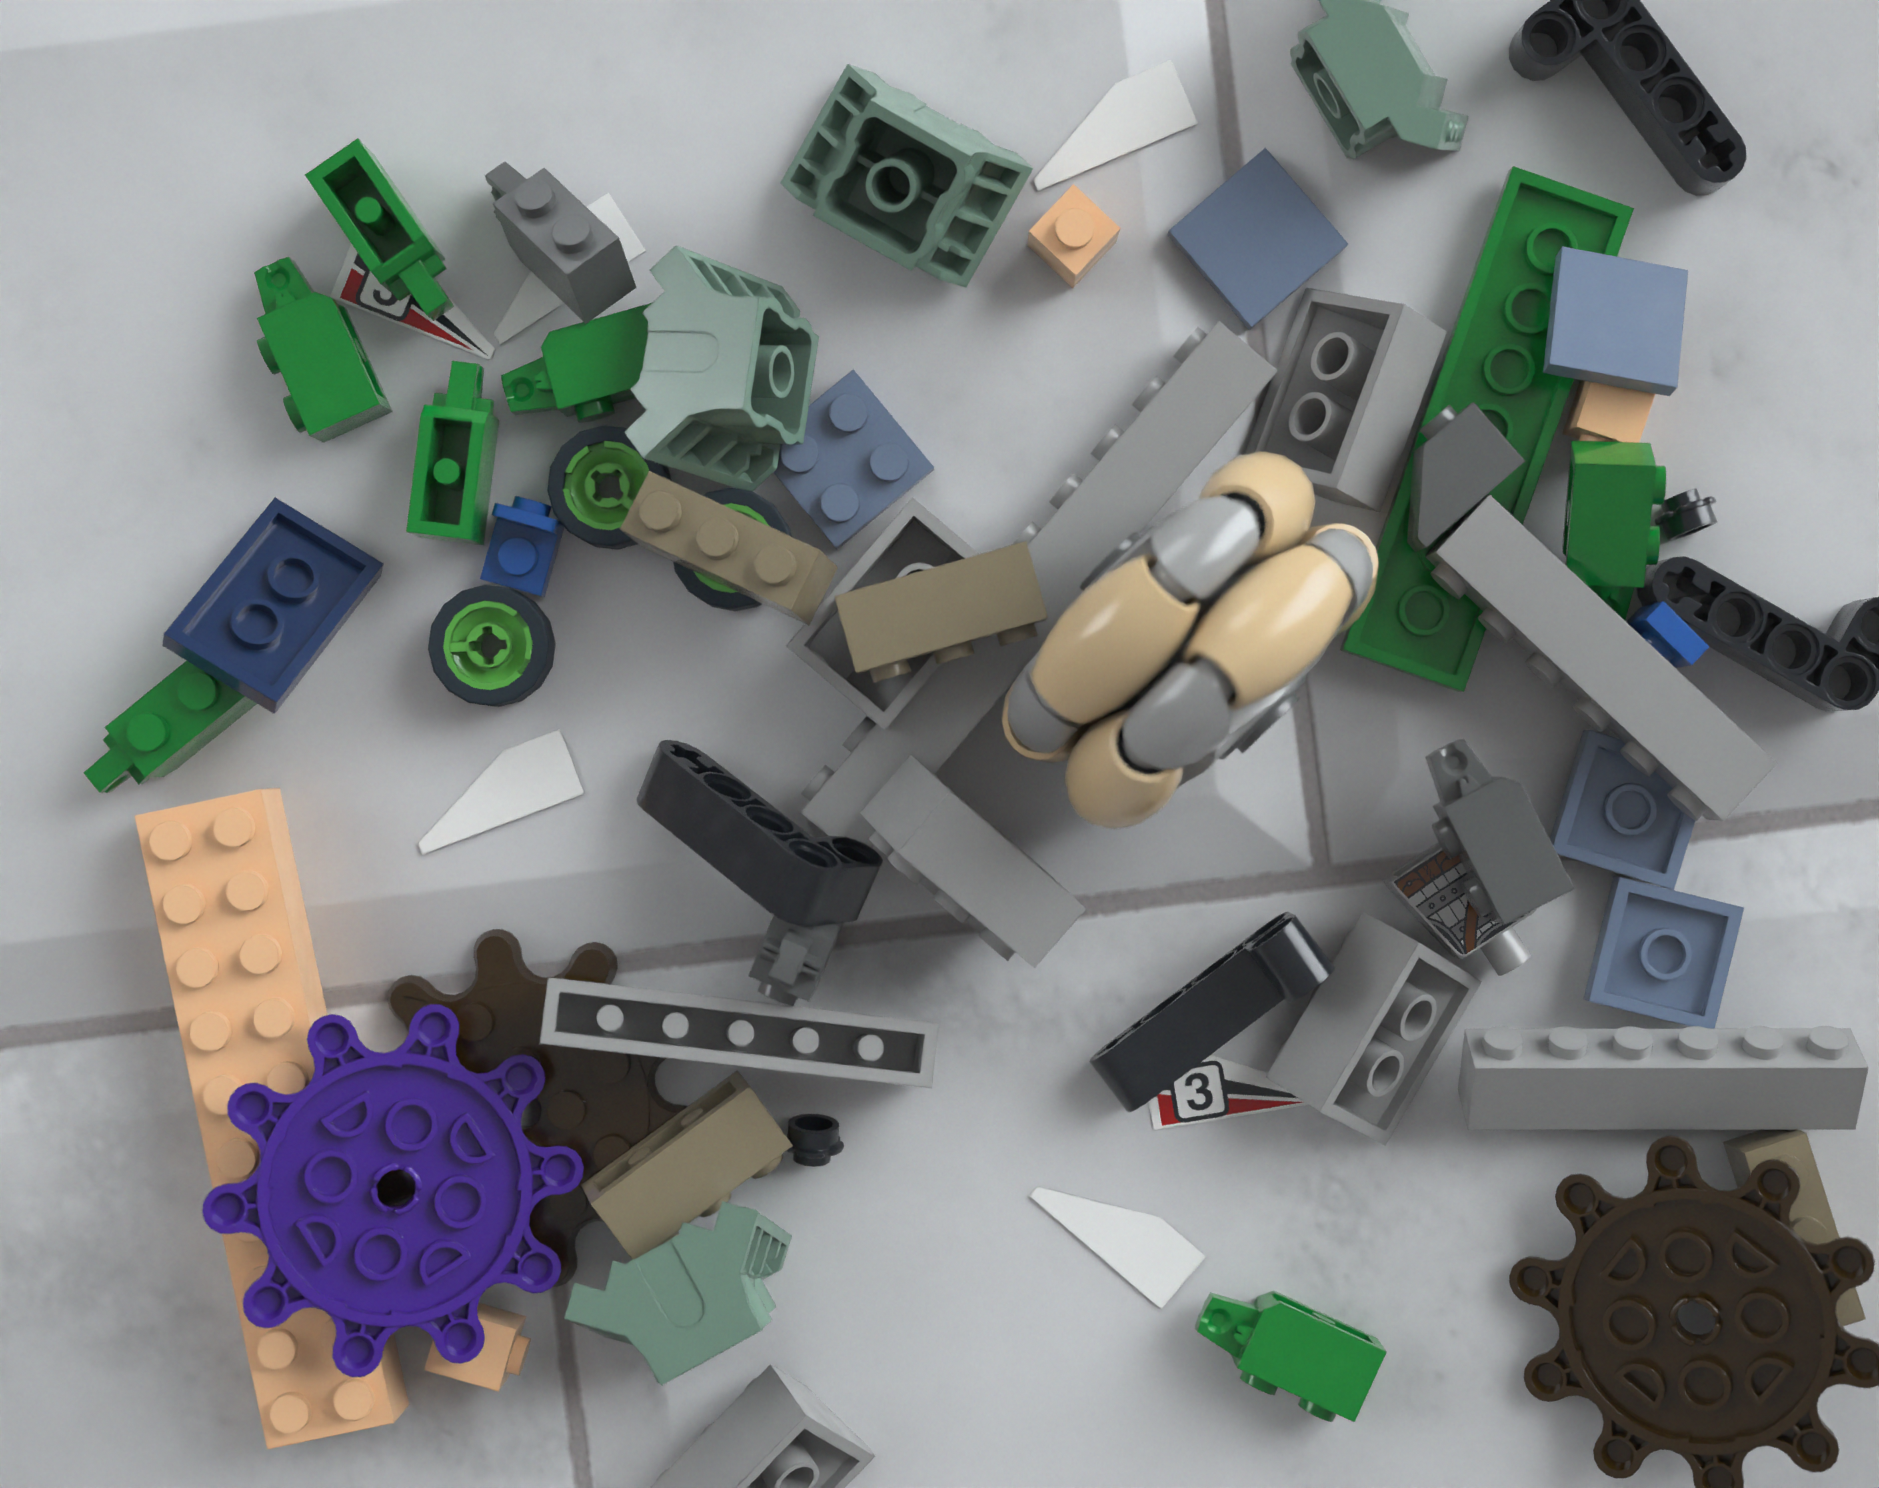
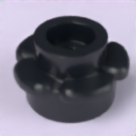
(1686, 514)
(814, 1139)

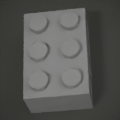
(969, 865)

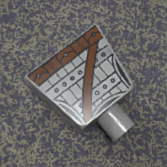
(1435, 896)

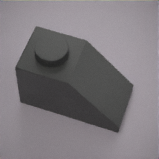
(1455, 470)

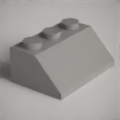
(1348, 393)
(906, 546)
(1373, 1029)
(771, 1439)

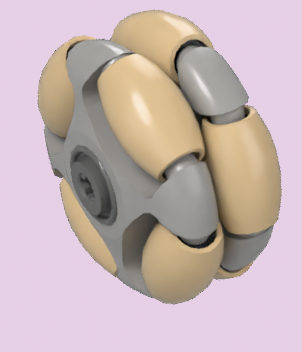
(1195, 637)

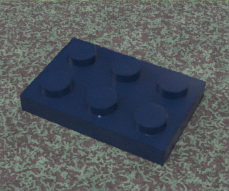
(273, 605)

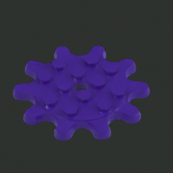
(379, 1262)

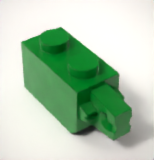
(382, 226)
(317, 354)
(582, 368)
(454, 461)
(1610, 517)
(166, 727)
(1295, 1349)

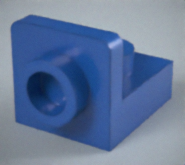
(522, 546)
(1668, 634)

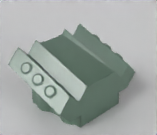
(1373, 79)
(905, 178)
(722, 372)
(689, 1293)

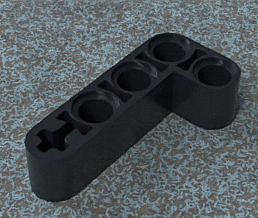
(1638, 91)
(1761, 625)
(754, 843)
(1211, 1009)

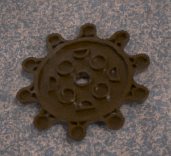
(589, 1098)
(1683, 1391)

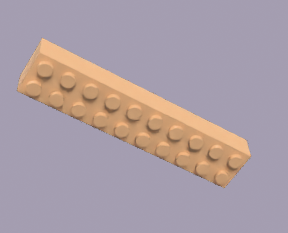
(244, 1010)

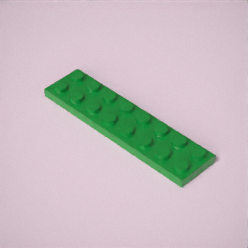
(1498, 365)

